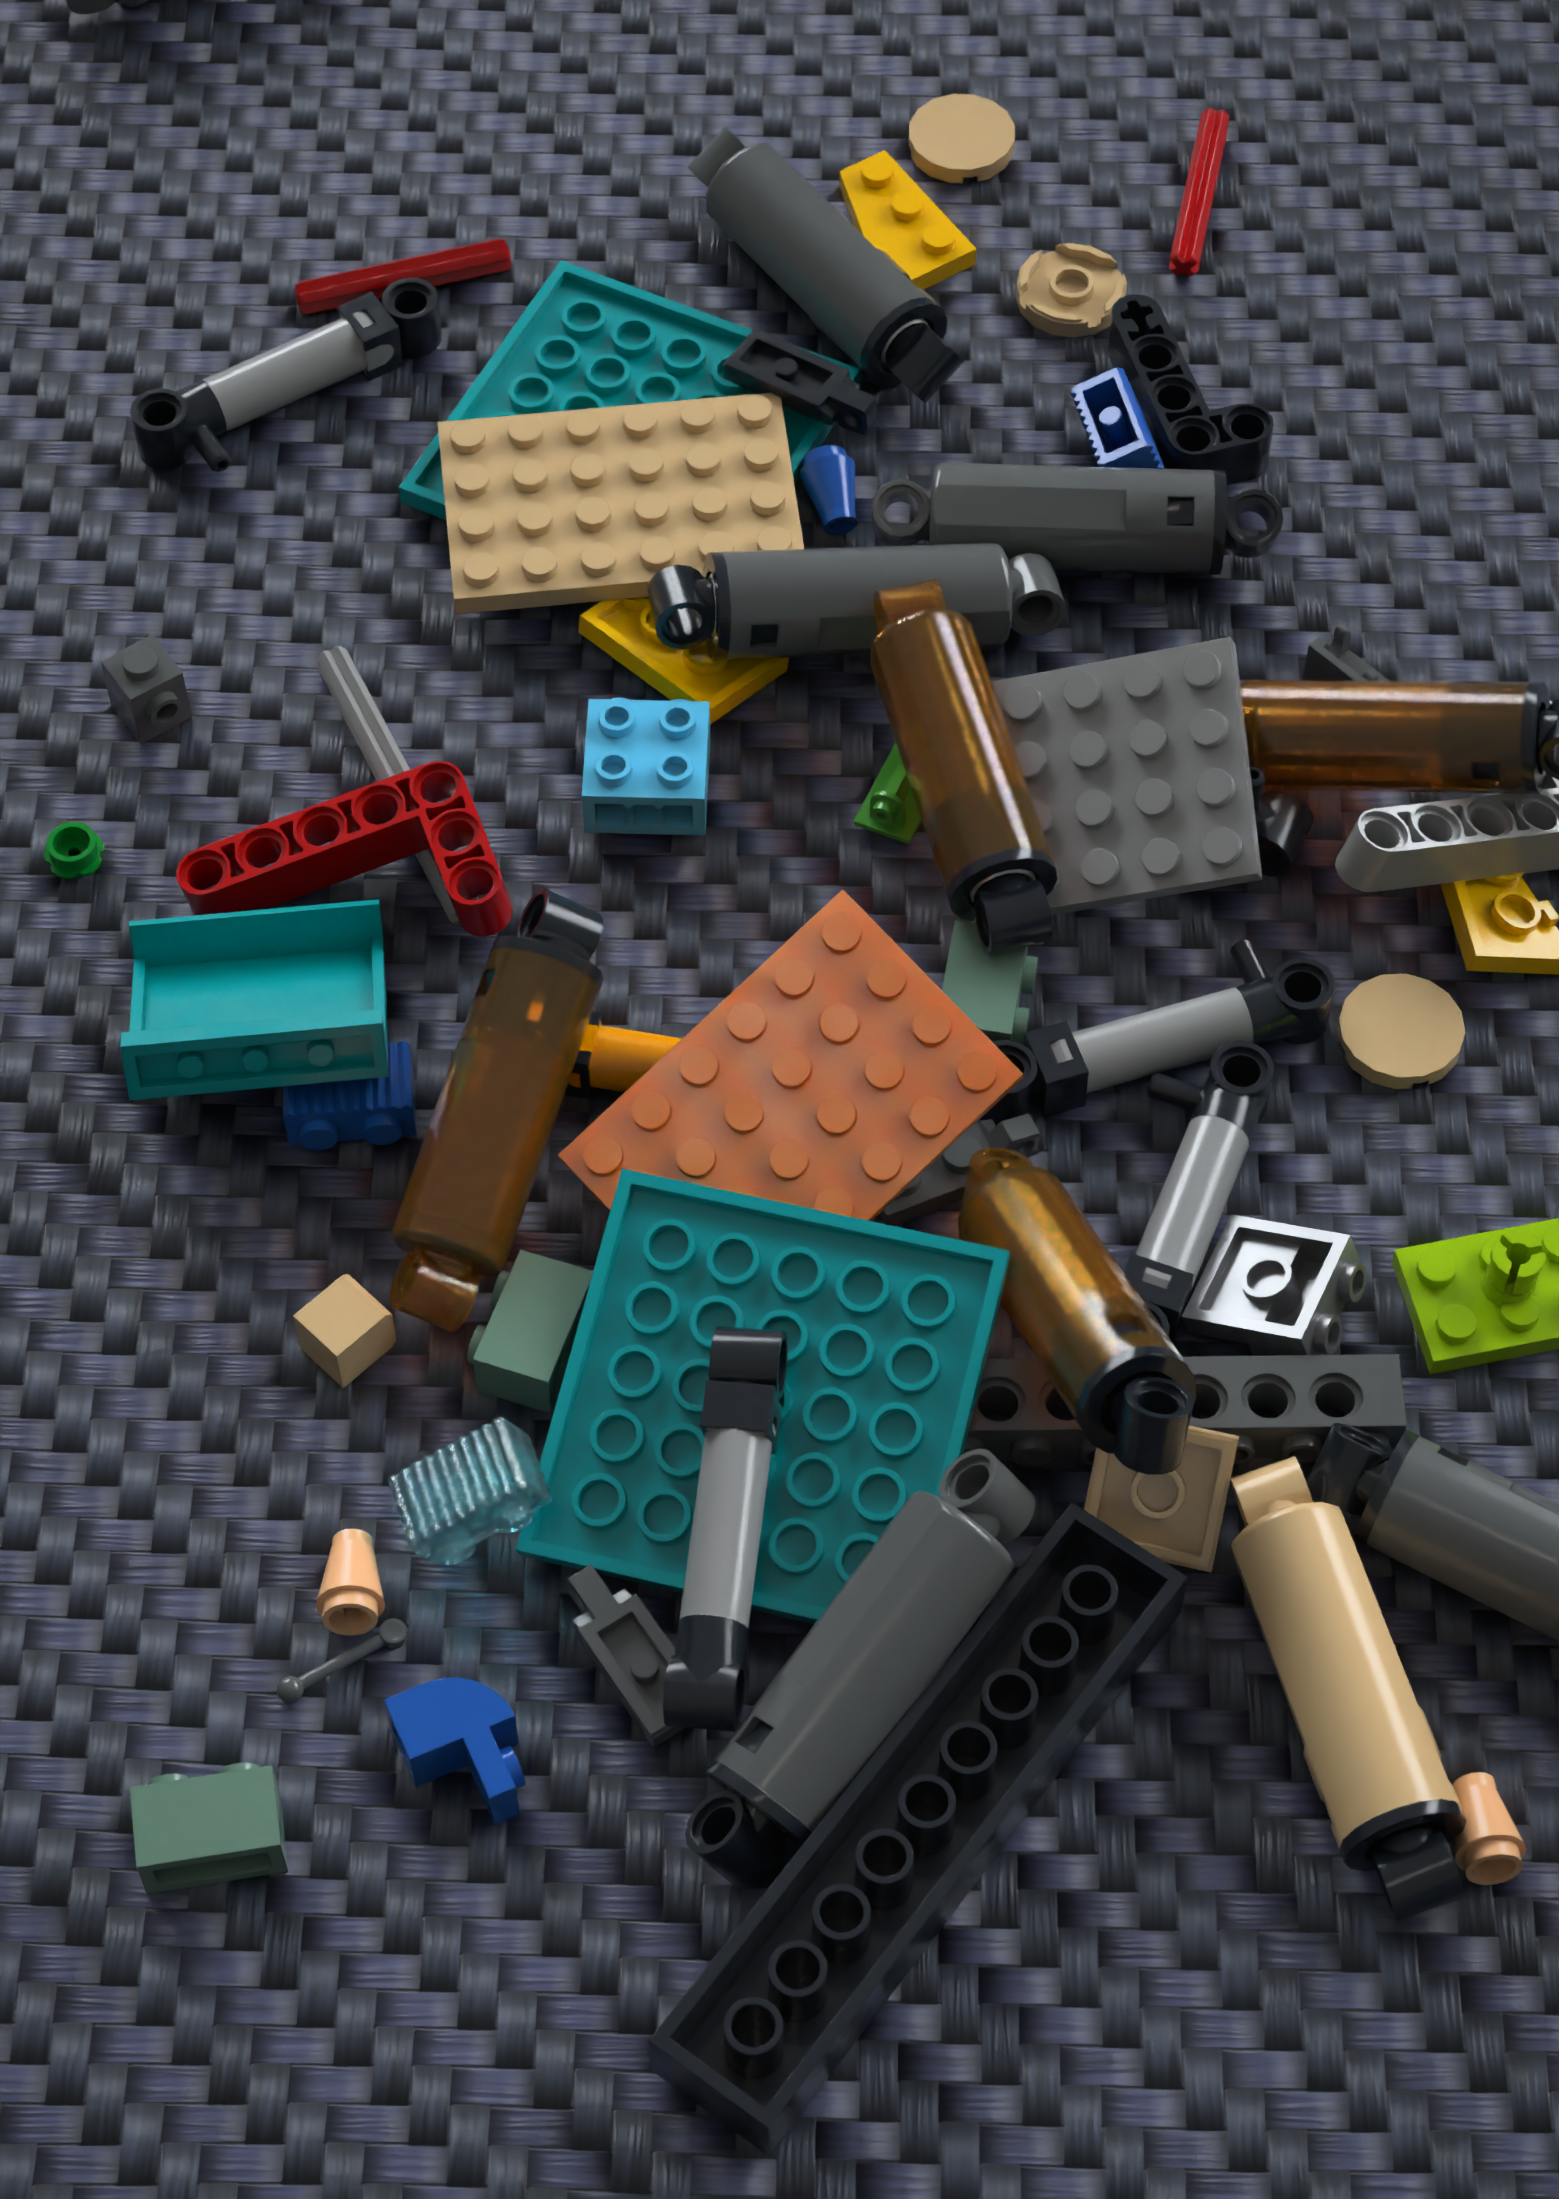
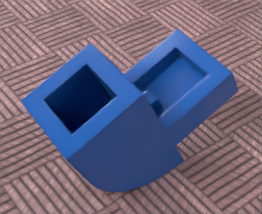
(458, 1726)

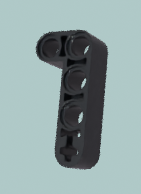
(1174, 408)

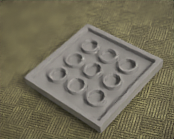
(1138, 773)

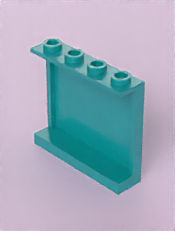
(256, 1000)

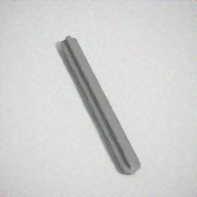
(374, 742)

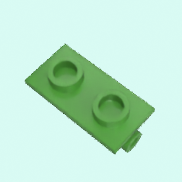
(890, 803)

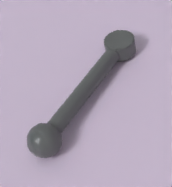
(391, 1635)

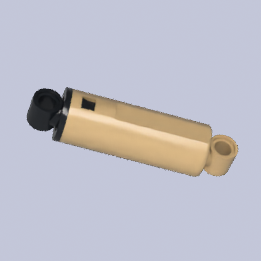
(1347, 1691)

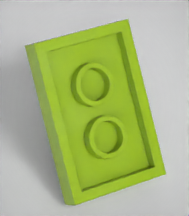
(1483, 1295)

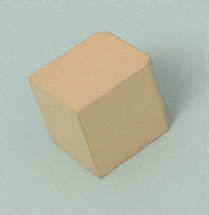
(344, 1330)

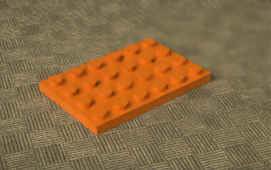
(808, 1082)

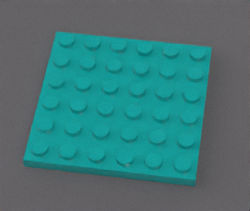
(600, 347)
(874, 1400)

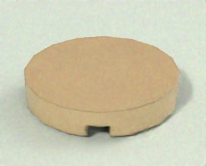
(961, 138)
(1069, 290)
(1400, 1030)

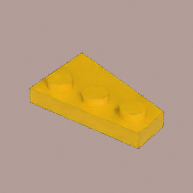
(904, 221)
(629, 635)
(1503, 926)

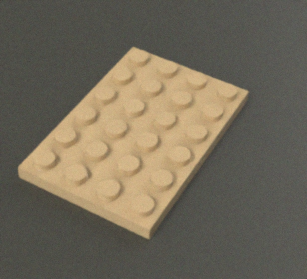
(611, 497)

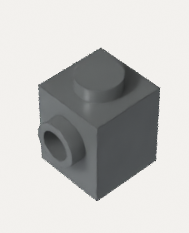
(146, 689)

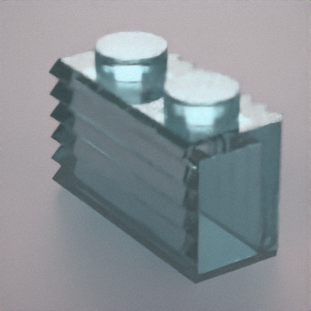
(470, 1492)

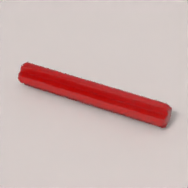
(1199, 192)
(436, 268)

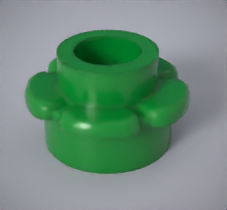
(73, 839)

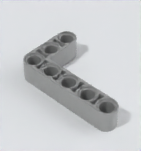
(1452, 840)

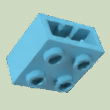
(646, 766)

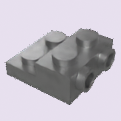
(1276, 1288)

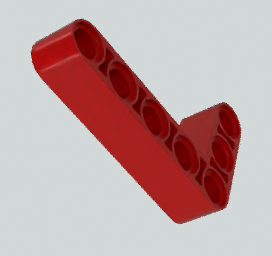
(357, 847)

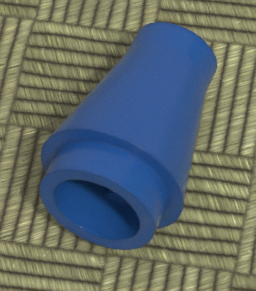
(830, 483)

